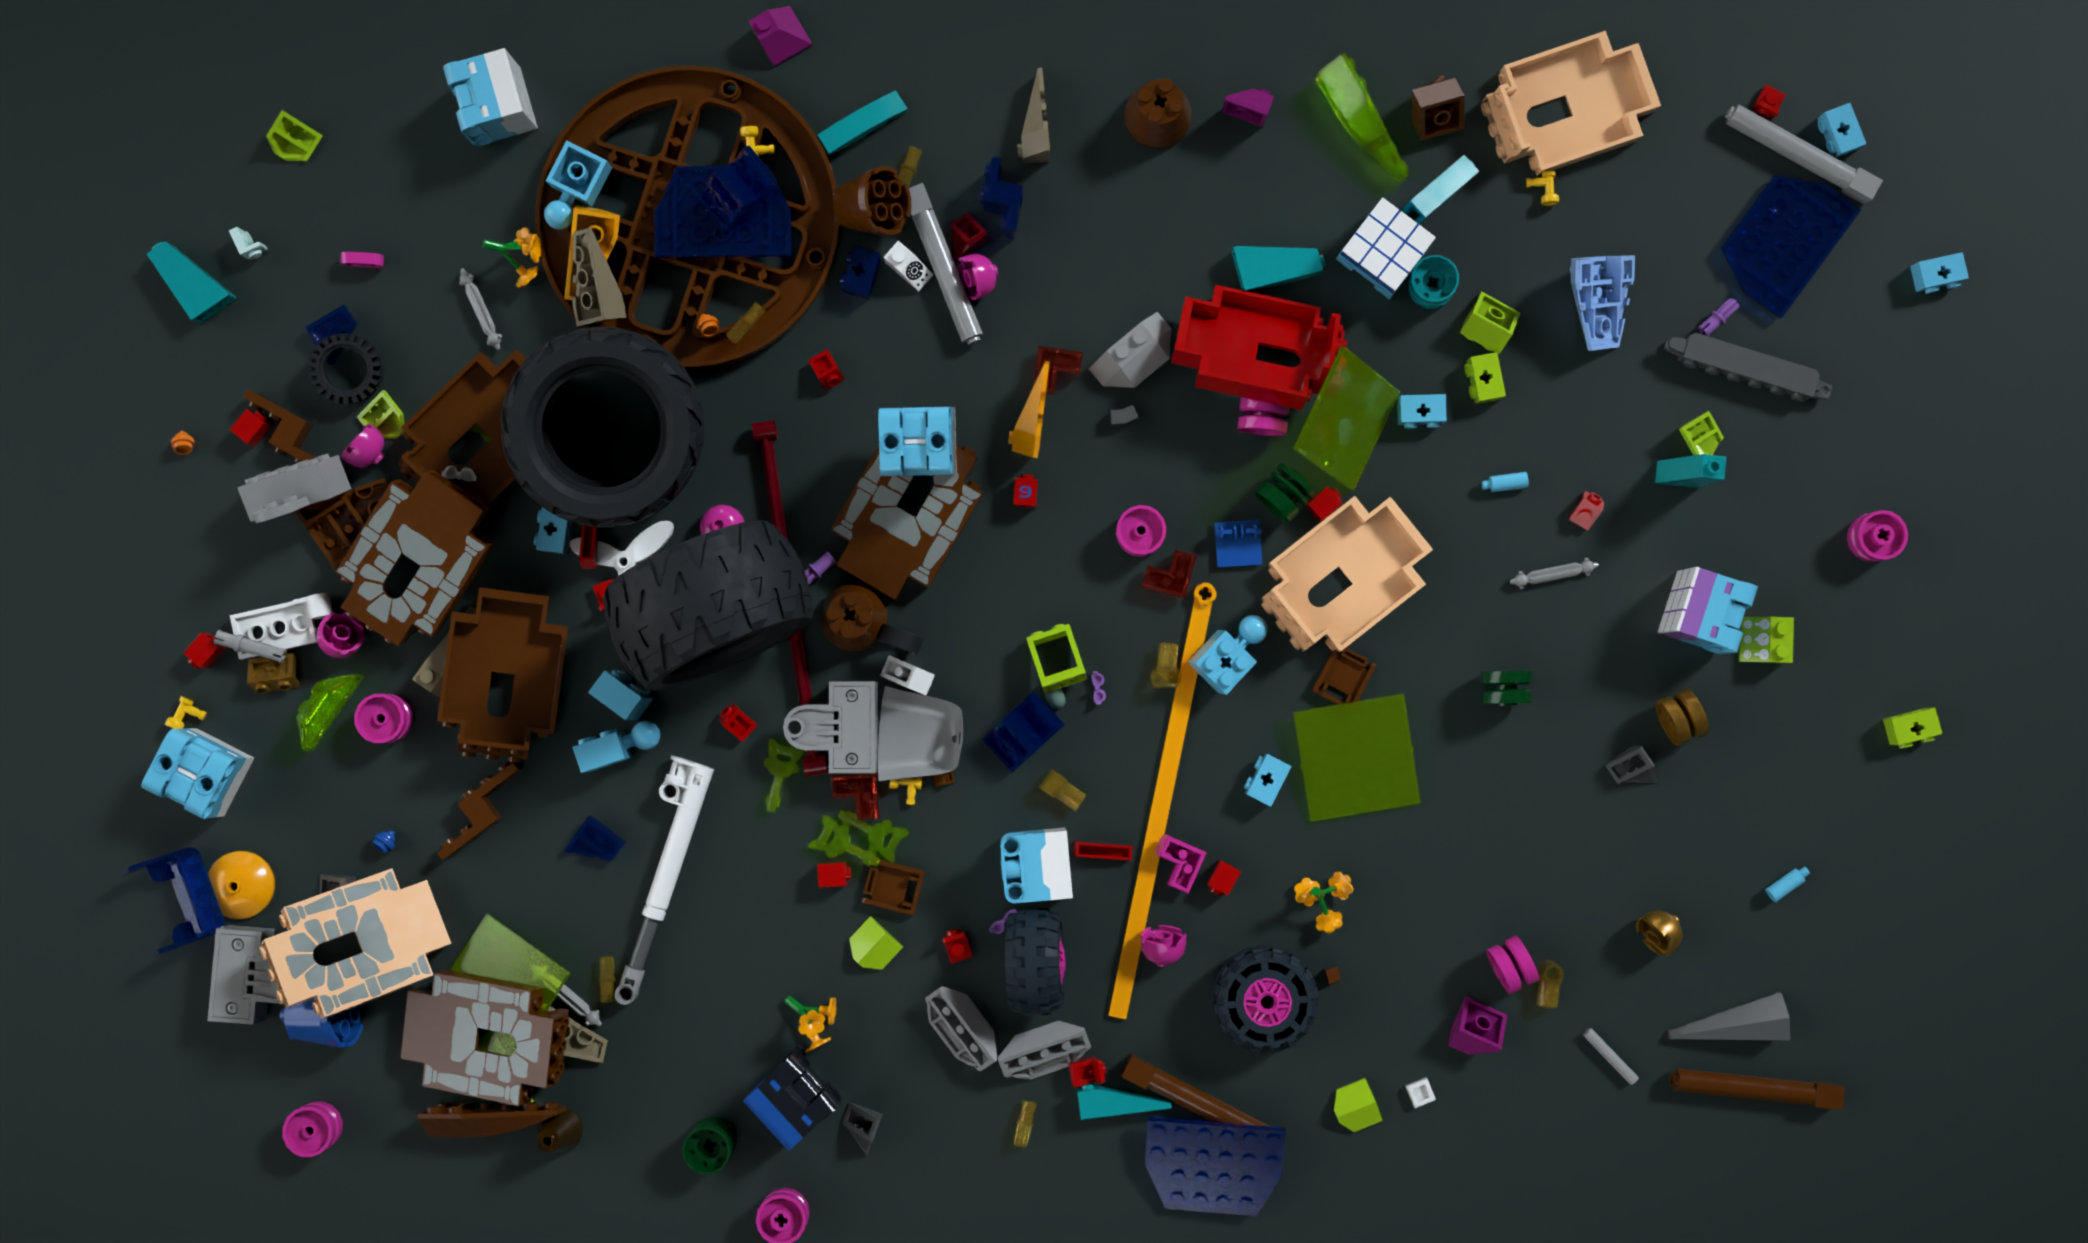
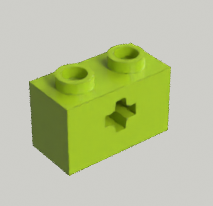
(1488, 366)
(1899, 726)

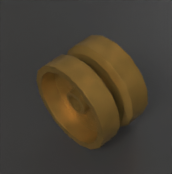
(1682, 717)

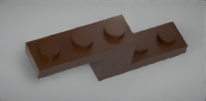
(290, 431)
(479, 809)

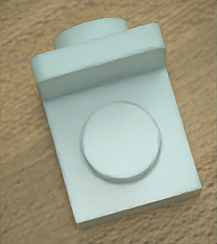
(245, 244)

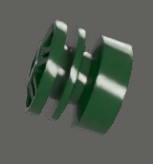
(1289, 488)
(703, 1156)

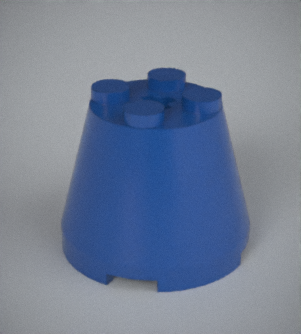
(335, 1031)

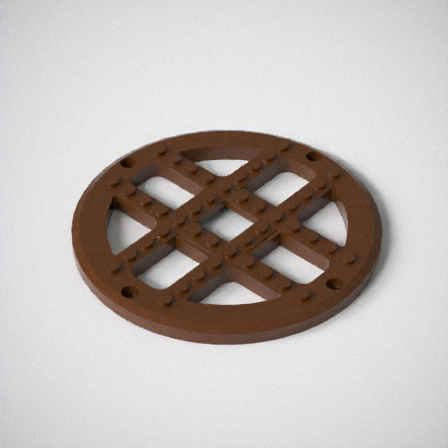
(694, 91)

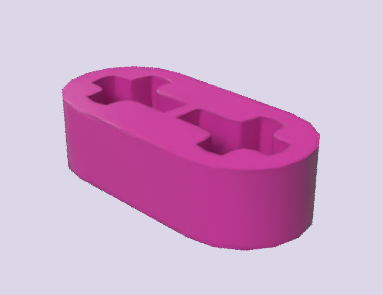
(361, 259)

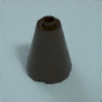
(559, 1133)

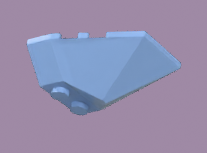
(1600, 297)

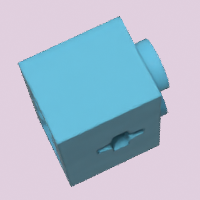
(1843, 120)
(1926, 273)
(1433, 405)
(556, 541)
(1267, 792)

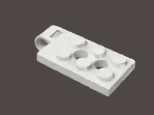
(297, 616)

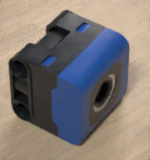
(792, 1099)

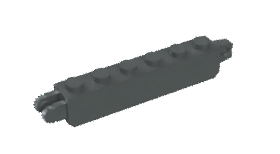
(1749, 366)

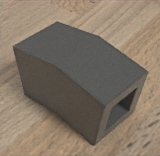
(1123, 416)

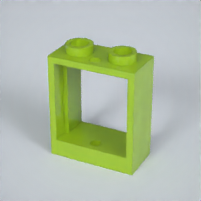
(1062, 678)

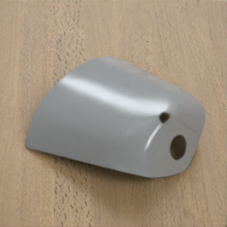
(917, 735)

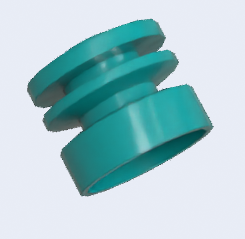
(1438, 270)

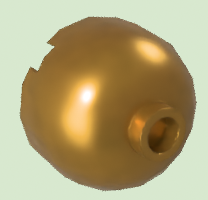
(1661, 931)

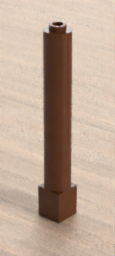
(1152, 1078)
(1759, 1088)

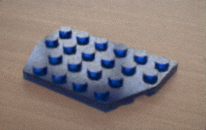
(690, 231)
(1786, 239)
(1214, 1164)

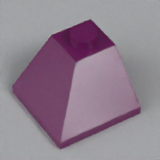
(780, 34)
(1249, 105)
(1477, 1028)

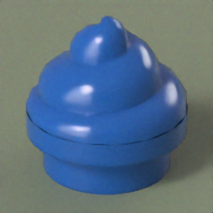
(384, 841)

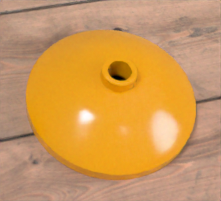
(253, 880)

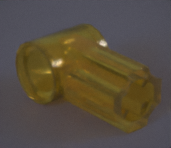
(1166, 673)
(1059, 788)
(1549, 986)

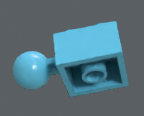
(583, 188)
(1237, 660)
(614, 746)

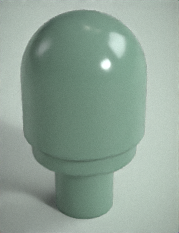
(1055, 699)

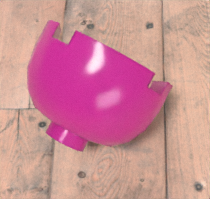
(977, 275)
(365, 448)
(719, 517)
(340, 635)
(1163, 945)

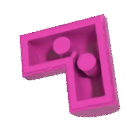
(1186, 859)

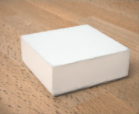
(1420, 1092)

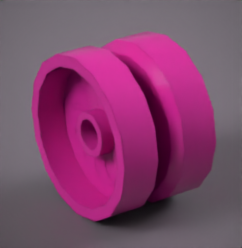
(1262, 418)
(1154, 530)
(1877, 536)
(376, 708)
(1512, 964)
(312, 1129)
(795, 1213)

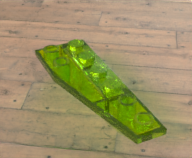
(1358, 114)

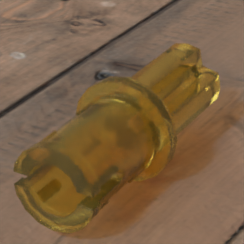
(909, 166)
(745, 323)
(607, 979)
(1024, 1123)

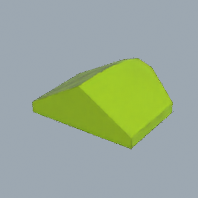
(292, 138)
(384, 416)
(1702, 434)
(873, 945)
(1356, 1106)

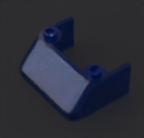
(193, 893)

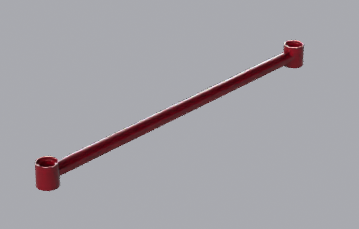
(765, 433)

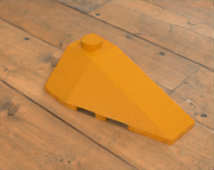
(605, 228)
(1028, 428)

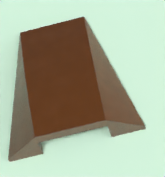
(339, 520)

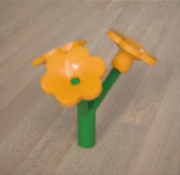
(529, 244)
(1309, 891)
(812, 1021)

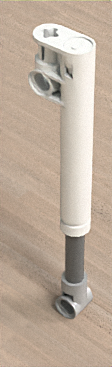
(691, 787)

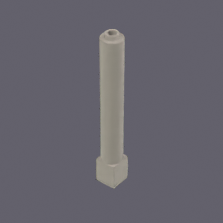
(1854, 182)
(944, 266)

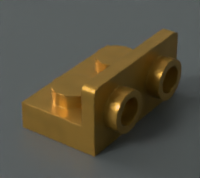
(271, 675)

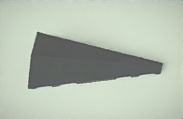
(1758, 1020)

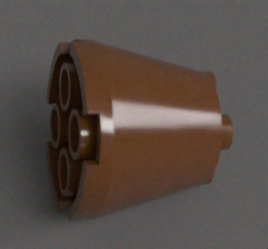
(1158, 114)
(873, 202)
(869, 617)

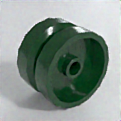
(1506, 687)

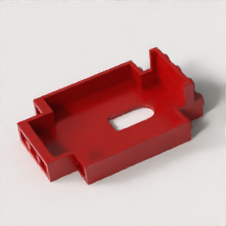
(1224, 340)

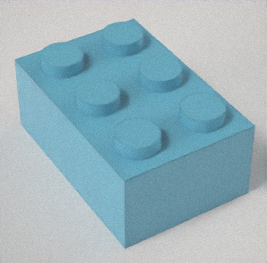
(621, 694)

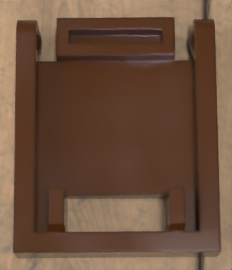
(1344, 673)
(890, 884)

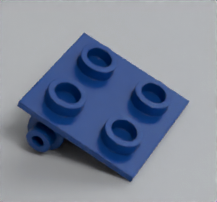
(1238, 543)

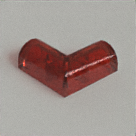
(1060, 361)
(1171, 582)
(863, 788)

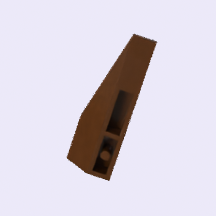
(483, 1120)

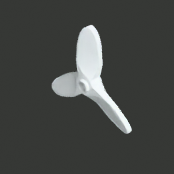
(640, 549)

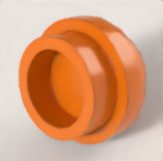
(707, 325)
(182, 443)

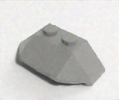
(1135, 354)
(962, 1027)
(1043, 1050)

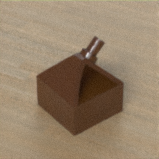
(1438, 108)

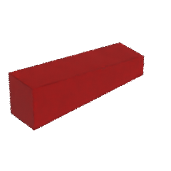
(589, 547)
(1102, 850)

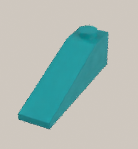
(1106, 1101)

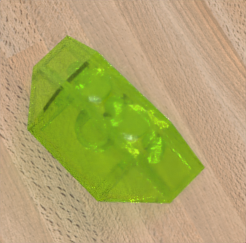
(323, 707)

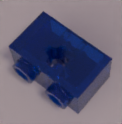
(870, 263)

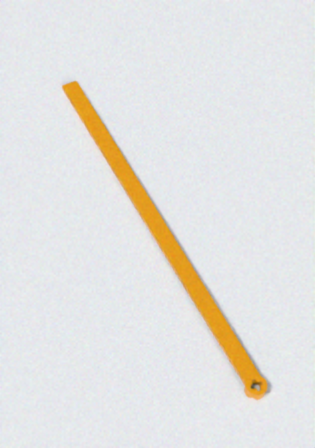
(1160, 805)

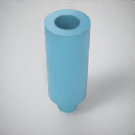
(1506, 482)
(1787, 883)

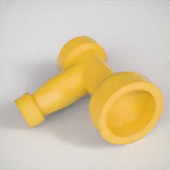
(749, 134)
(1546, 180)
(184, 707)
(912, 783)

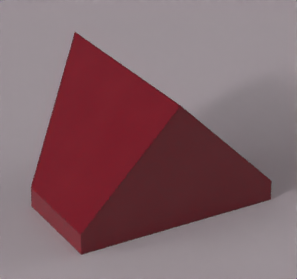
(966, 236)

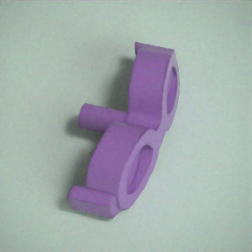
(1098, 680)
(998, 926)

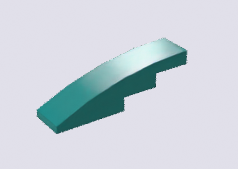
(861, 122)

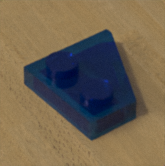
(336, 322)
(595, 840)

